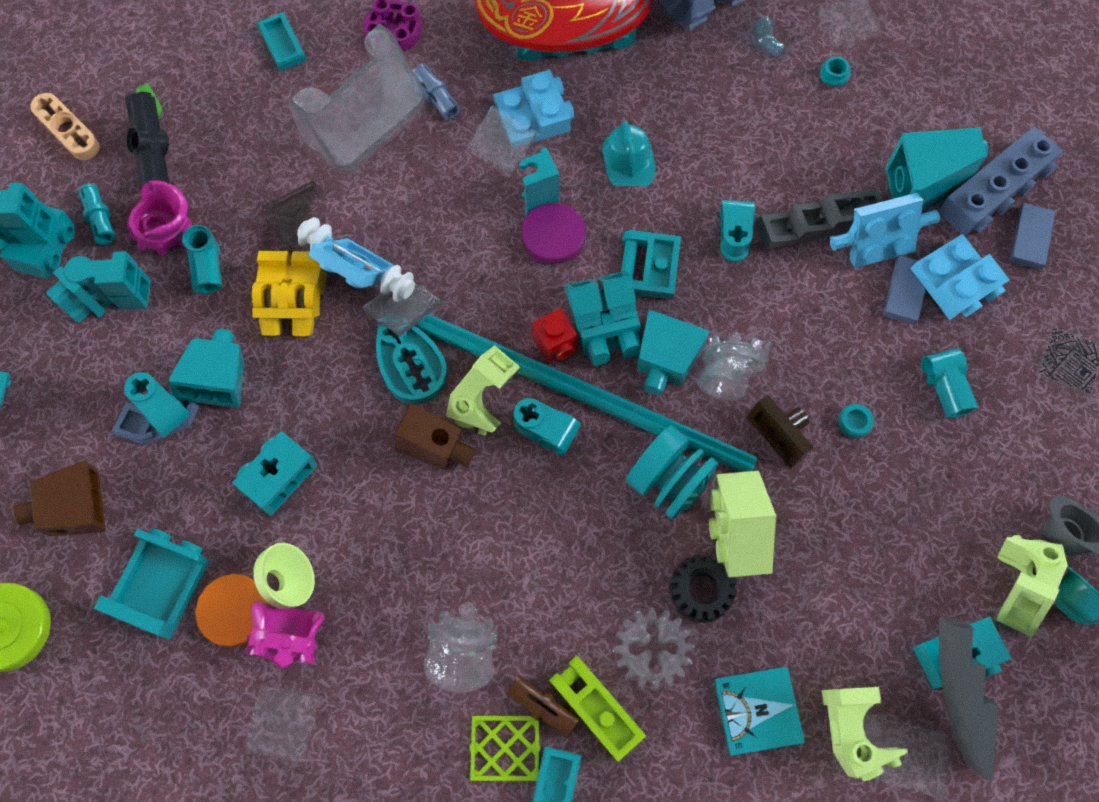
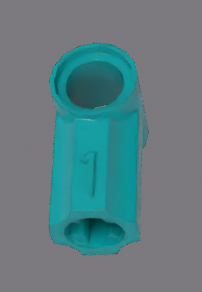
(203, 261)
(948, 375)

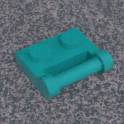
(660, 262)

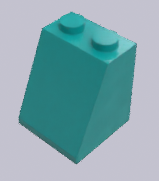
(935, 163)

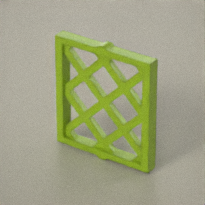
(475, 748)

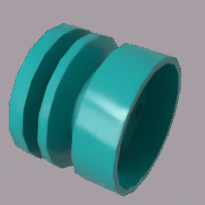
(672, 472)

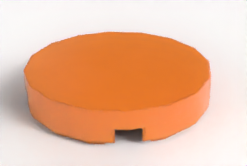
(226, 610)

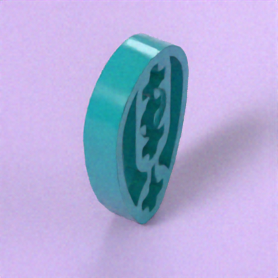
(395, 373)

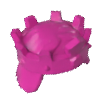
(159, 218)
(283, 634)

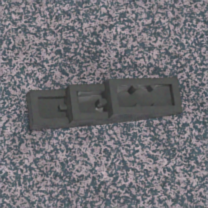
(814, 220)
(969, 711)

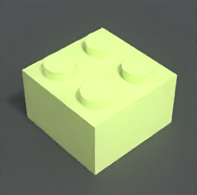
(743, 524)

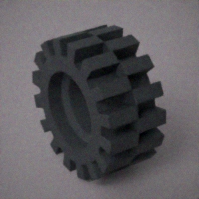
(702, 610)

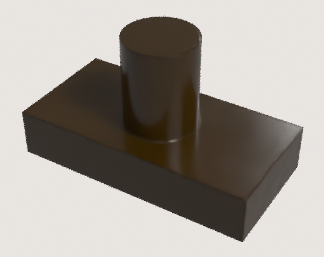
(782, 430)

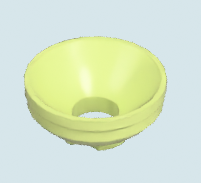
(291, 569)

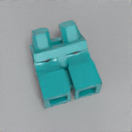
(24, 217)
(92, 285)
(609, 329)

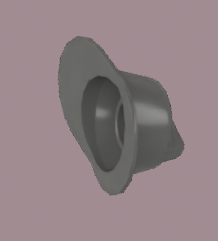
(1072, 527)

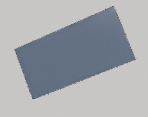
(1032, 236)
(904, 293)

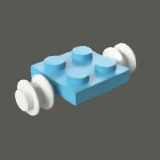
(353, 261)

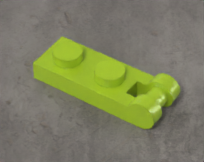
(598, 709)

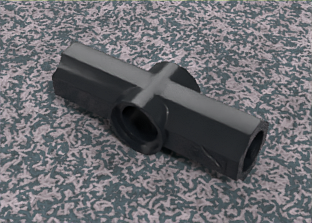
(146, 138)

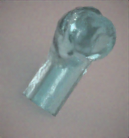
(764, 37)

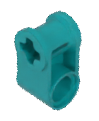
(736, 229)
(158, 405)
(549, 428)

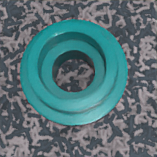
(837, 65)

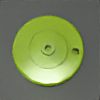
(23, 625)

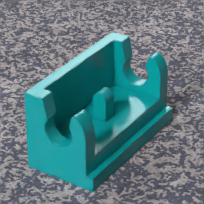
(544, 184)

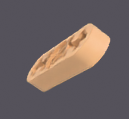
(63, 115)

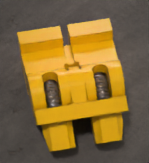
(287, 291)

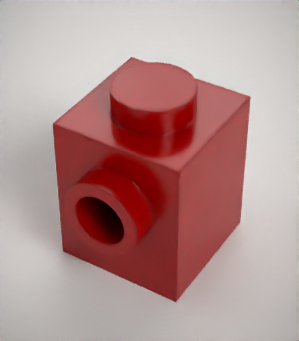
(554, 336)

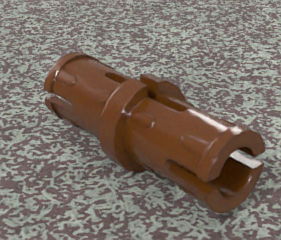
(522, 689)

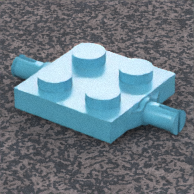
(885, 230)

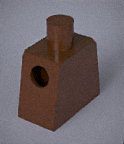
(420, 431)
(65, 502)

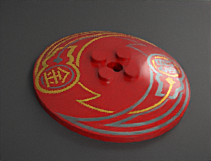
(561, 23)

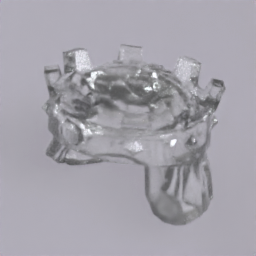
(730, 365)
(460, 651)

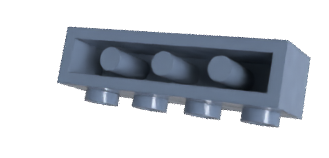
(1000, 181)

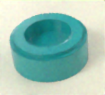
(855, 421)

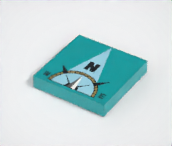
(758, 711)

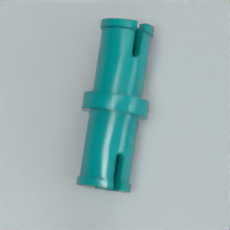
(96, 214)

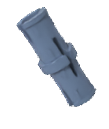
(436, 92)

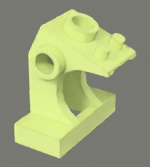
(466, 399)
(1031, 594)
(846, 717)

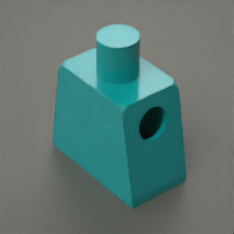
(668, 350)
(210, 371)

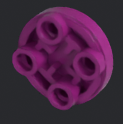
(399, 18)
(553, 233)

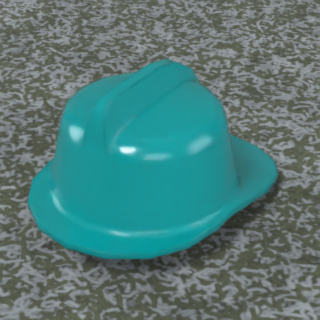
(628, 157)
(1078, 599)

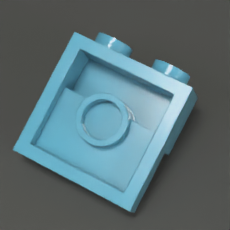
(538, 105)
(960, 277)

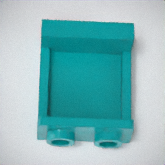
(156, 583)

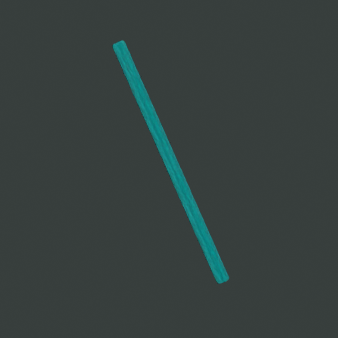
(589, 394)

